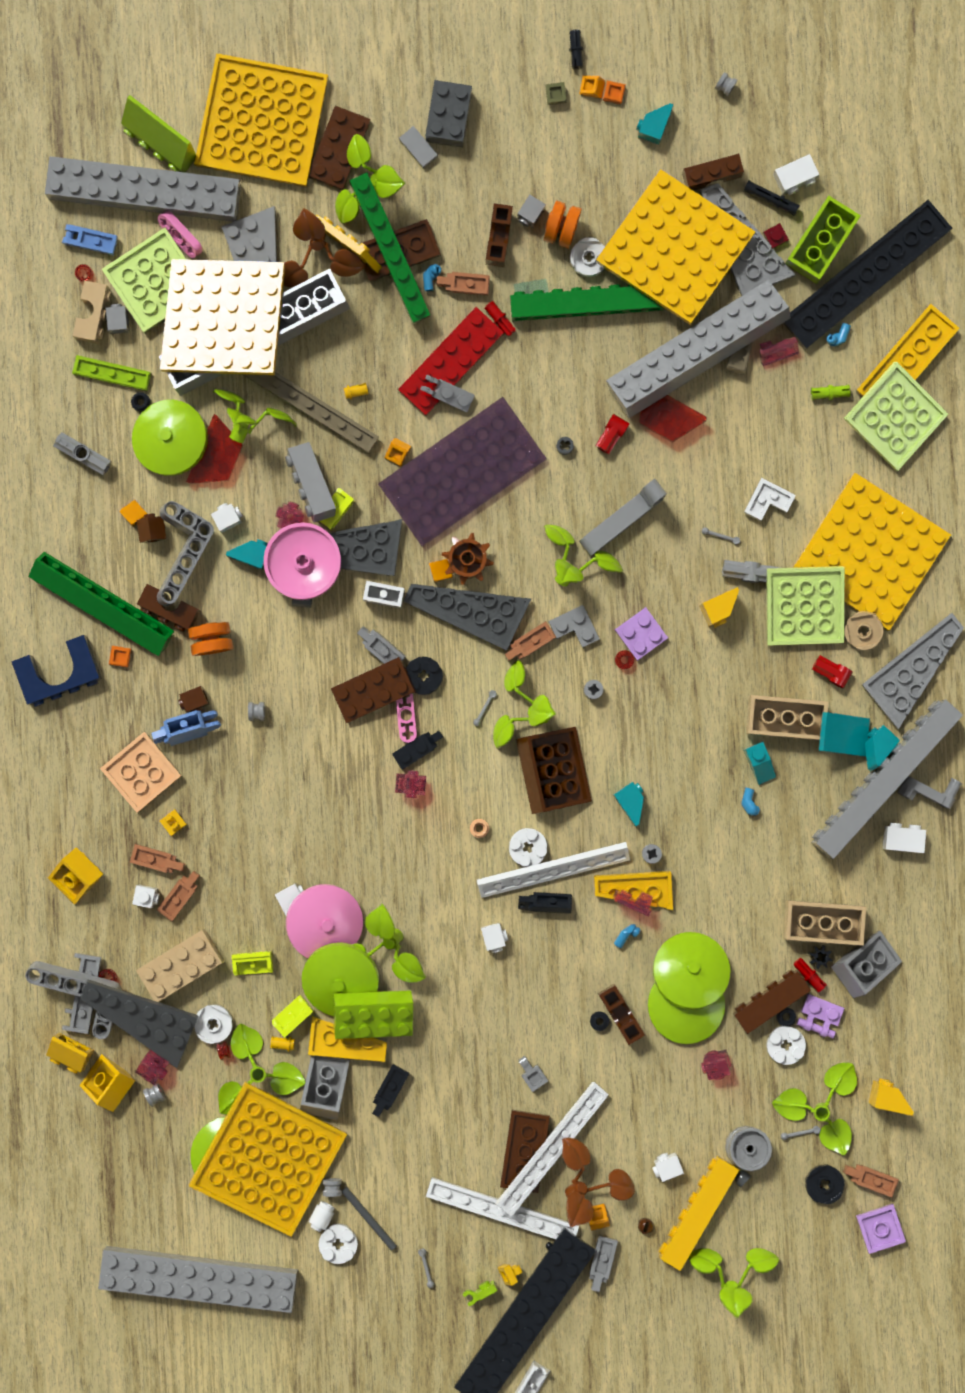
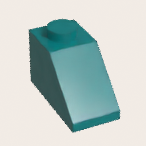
(654, 124)
(249, 553)
(879, 746)
(760, 762)
(631, 801)

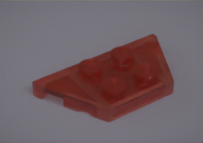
(670, 418)
(218, 457)

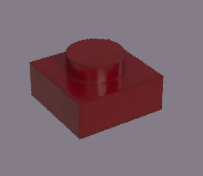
(776, 236)

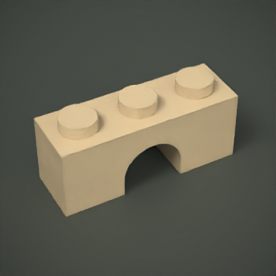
(90, 328)

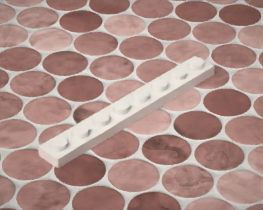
(553, 869)
(551, 1149)
(486, 1206)

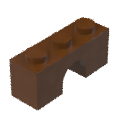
(723, 169)
(499, 235)
(183, 616)
(621, 1014)

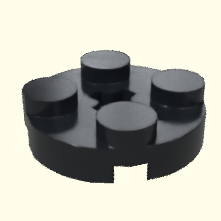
(432, 668)
(813, 1183)

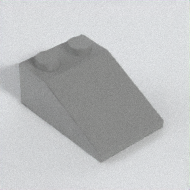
(866, 965)
(324, 1086)

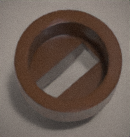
(641, 1224)

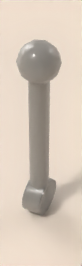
(736, 540)
(492, 694)
(784, 1136)
(422, 1252)

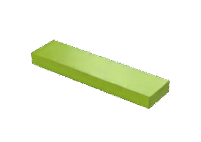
(111, 373)

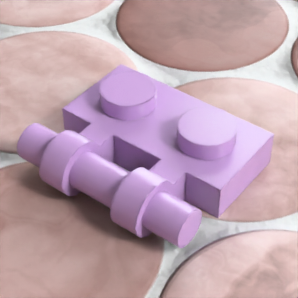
(823, 1010)

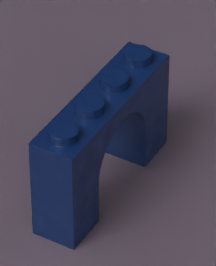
(84, 673)

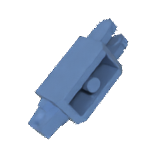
(186, 727)

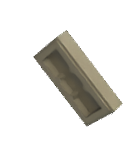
(738, 361)

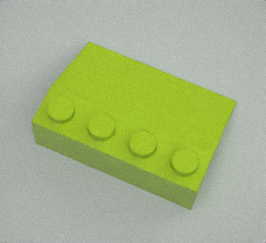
(157, 136)

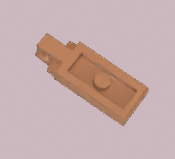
(465, 283)
(531, 642)
(155, 859)
(179, 896)
(872, 1179)

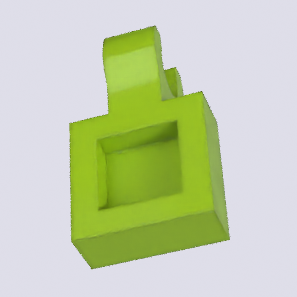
(485, 1289)

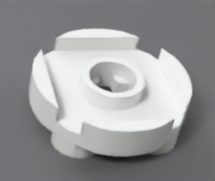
(577, 260)
(538, 850)
(216, 1034)
(777, 1038)
(346, 1236)

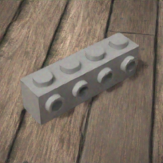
(311, 482)

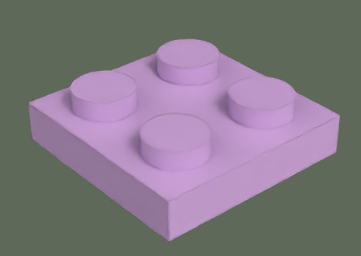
(641, 633)
(880, 1228)

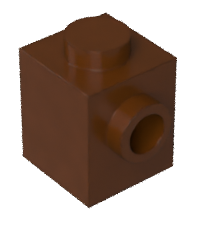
(151, 528)
(193, 700)

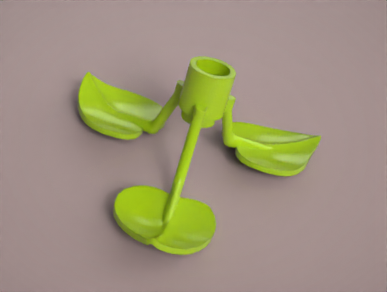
(384, 180)
(242, 421)
(567, 572)
(538, 713)
(381, 924)
(285, 1076)
(834, 1135)
(732, 1295)

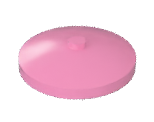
(302, 561)
(323, 917)

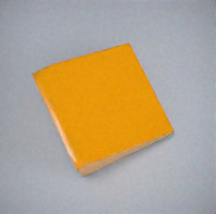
(592, 86)
(397, 451)
(133, 512)
(438, 570)
(600, 1217)

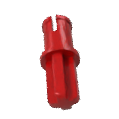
(500, 318)
(809, 975)

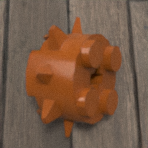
(477, 553)

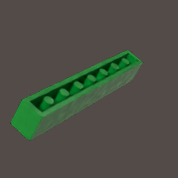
(389, 248)
(580, 303)
(101, 603)

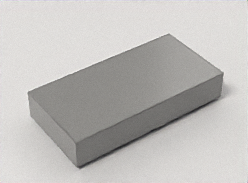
(418, 147)

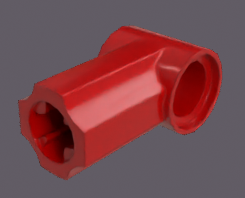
(613, 431)
(835, 673)

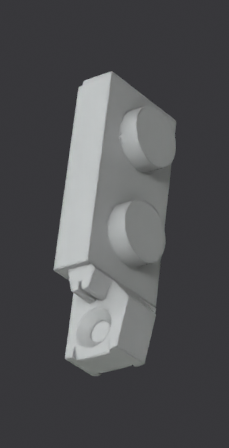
(379, 645)
(602, 1261)

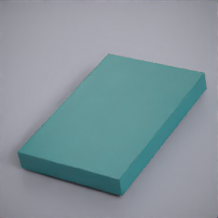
(843, 734)

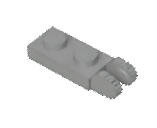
(449, 394)

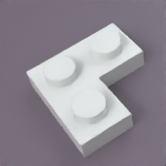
(765, 495)

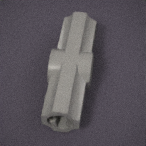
(92, 459)
(746, 570)

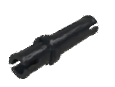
(771, 198)

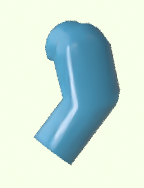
(429, 275)
(841, 337)
(748, 804)
(624, 935)

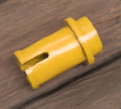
(355, 391)
(282, 1043)

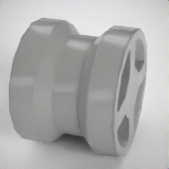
(726, 84)
(593, 689)
(256, 711)
(648, 853)
(154, 1094)
(332, 1187)

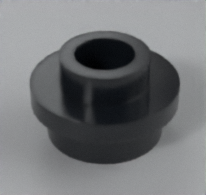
(134, 401)
(599, 1014)
(790, 1021)

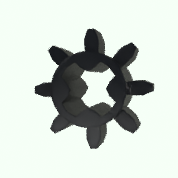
(815, 955)

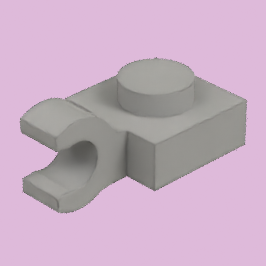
(533, 1076)

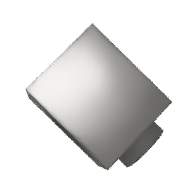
(531, 211)
(117, 319)

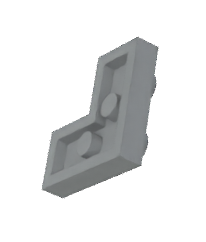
(577, 621)

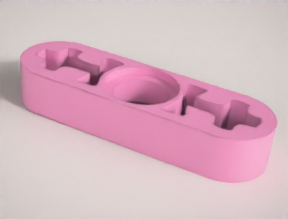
(187, 242)
(403, 729)

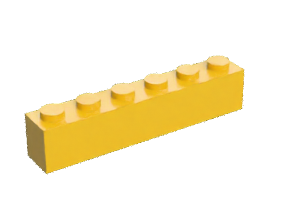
(698, 1213)

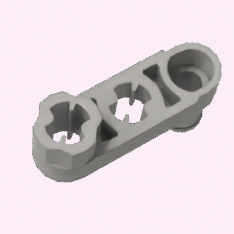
(911, 787)

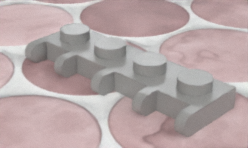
(81, 1011)

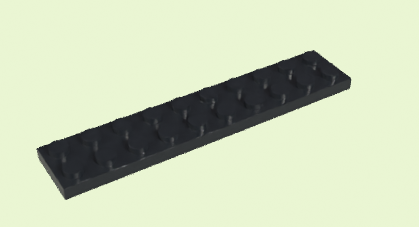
(867, 274)
(526, 1315)

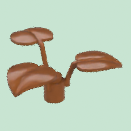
(311, 228)
(578, 1208)

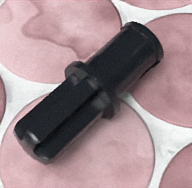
(576, 49)

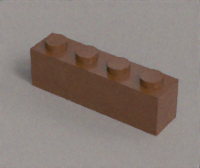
(771, 1001)

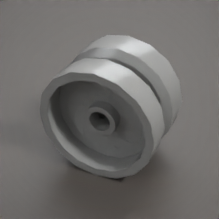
(739, 1140)

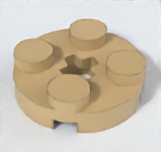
(870, 621)

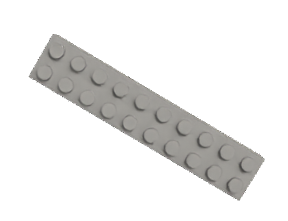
(143, 189)
(301, 310)
(698, 348)
(886, 779)
(198, 1279)

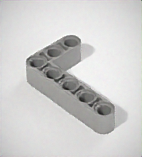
(624, 517)
(186, 552)
(64, 985)

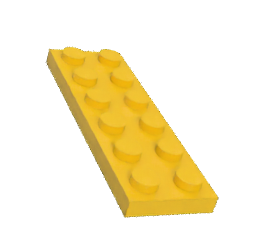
(916, 346)

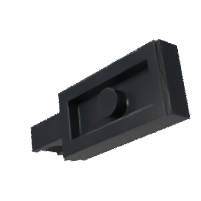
(416, 749)
(546, 902)
(389, 1089)

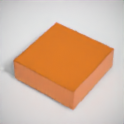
(614, 92)
(120, 656)

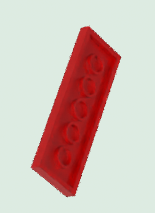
(452, 358)

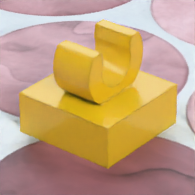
(173, 822)
(508, 1273)

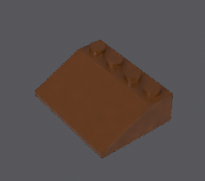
(553, 770)

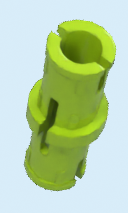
(830, 392)

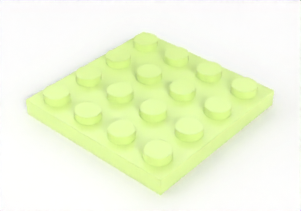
(144, 276)
(895, 416)
(805, 605)

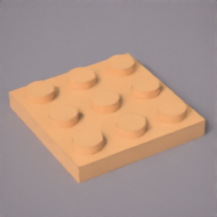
(140, 772)

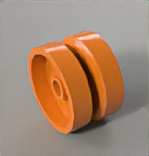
(562, 224)
(210, 636)

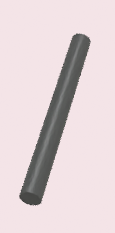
(368, 1218)

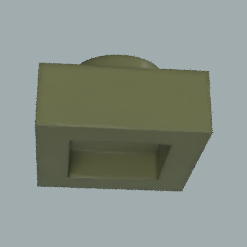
(555, 93)

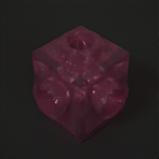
(286, 509)
(414, 785)
(716, 1064)
(152, 1067)

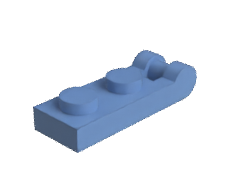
(90, 239)

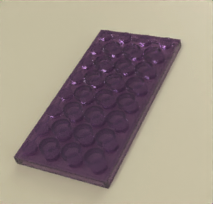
(462, 471)

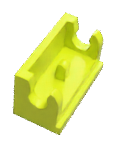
(342, 503)
(252, 963)
(292, 1016)

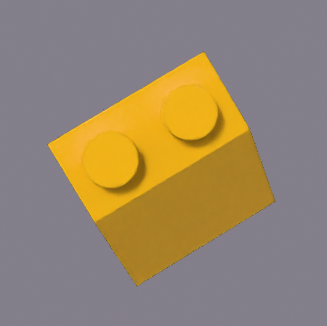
(719, 608)
(75, 875)
(69, 1052)
(107, 1083)
(888, 1097)

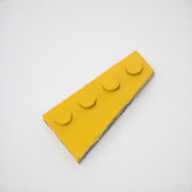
(350, 243)
(653, 883)
(324, 1044)

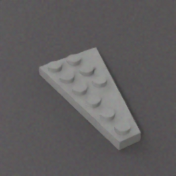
(253, 237)
(758, 259)
(907, 675)

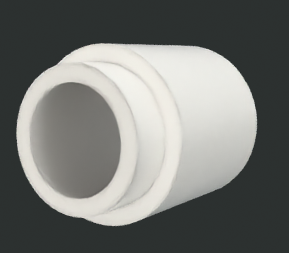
(321, 1216)

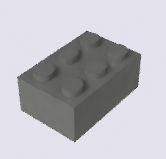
(448, 113)

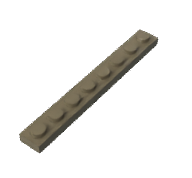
(316, 410)

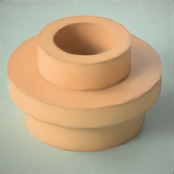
(479, 822)

